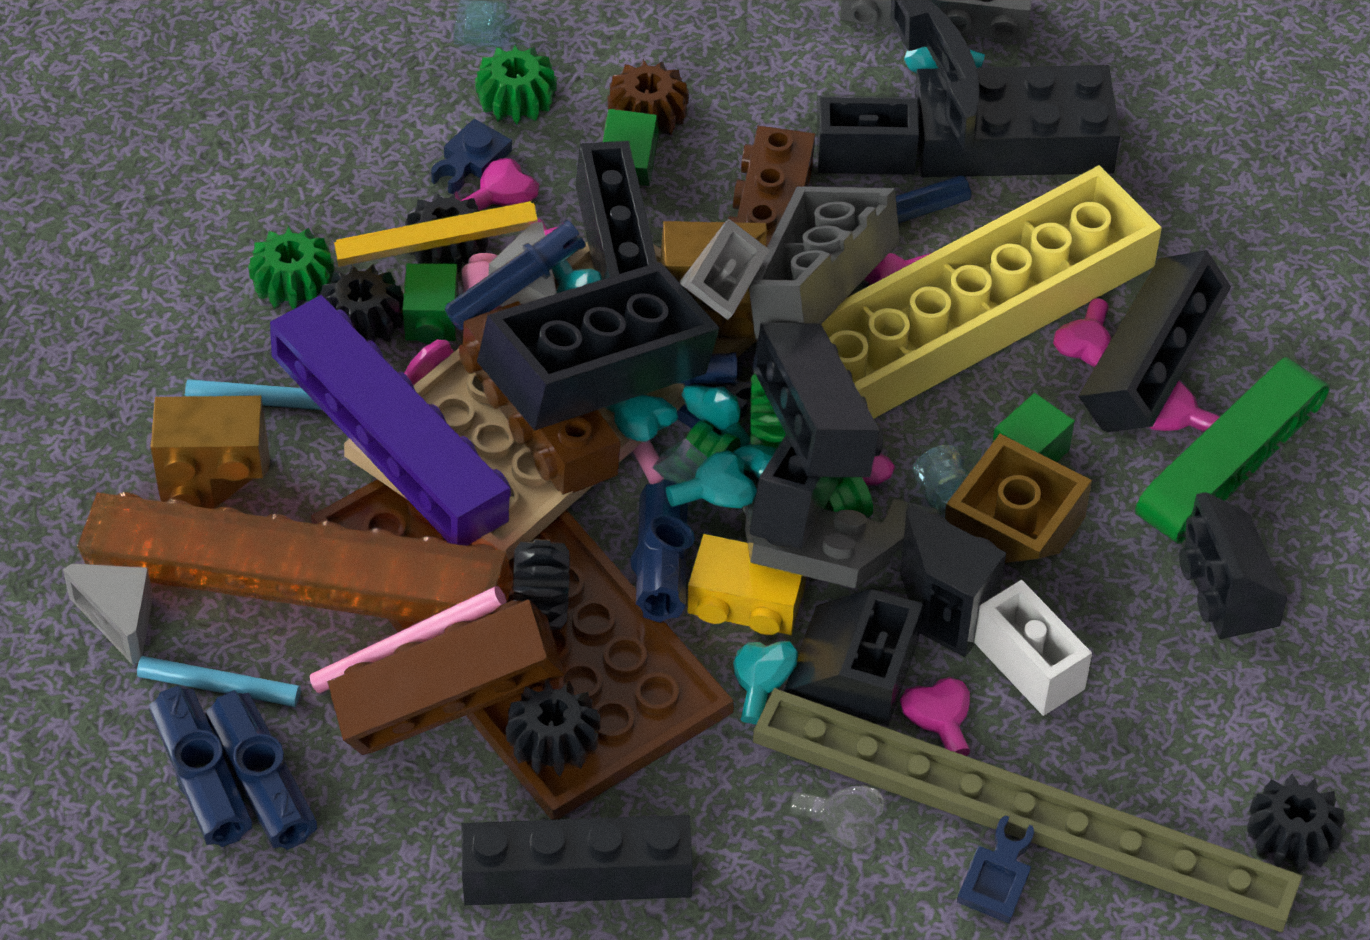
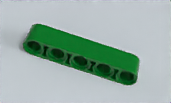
(1233, 446)

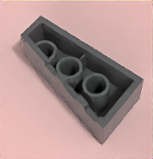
(822, 252)

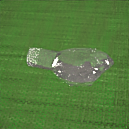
(845, 814)

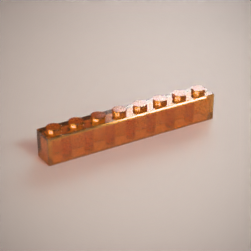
(289, 559)

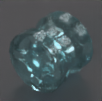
(940, 473)

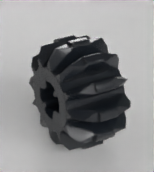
(440, 209)
(369, 301)
(543, 577)
(553, 727)
(1296, 823)

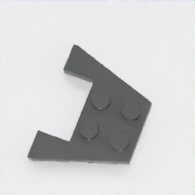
(840, 547)

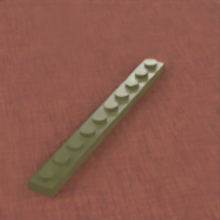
(1059, 818)

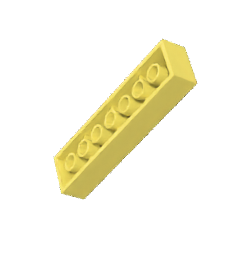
(991, 288)

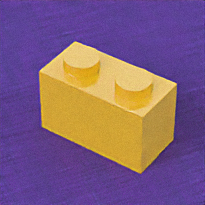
(740, 592)

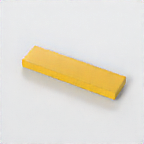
(434, 233)

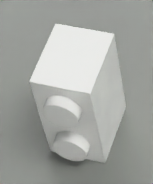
(1032, 647)

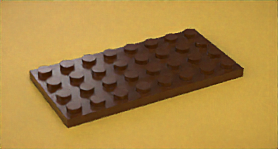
(634, 668)

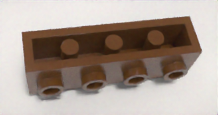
(773, 169)
(566, 453)
(445, 677)

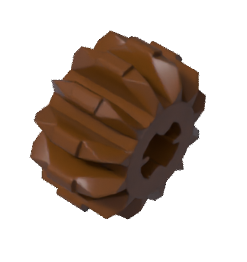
(651, 92)

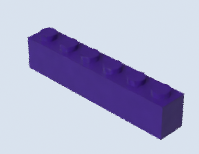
(390, 422)

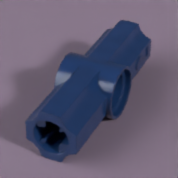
(661, 554)
(208, 788)
(270, 792)

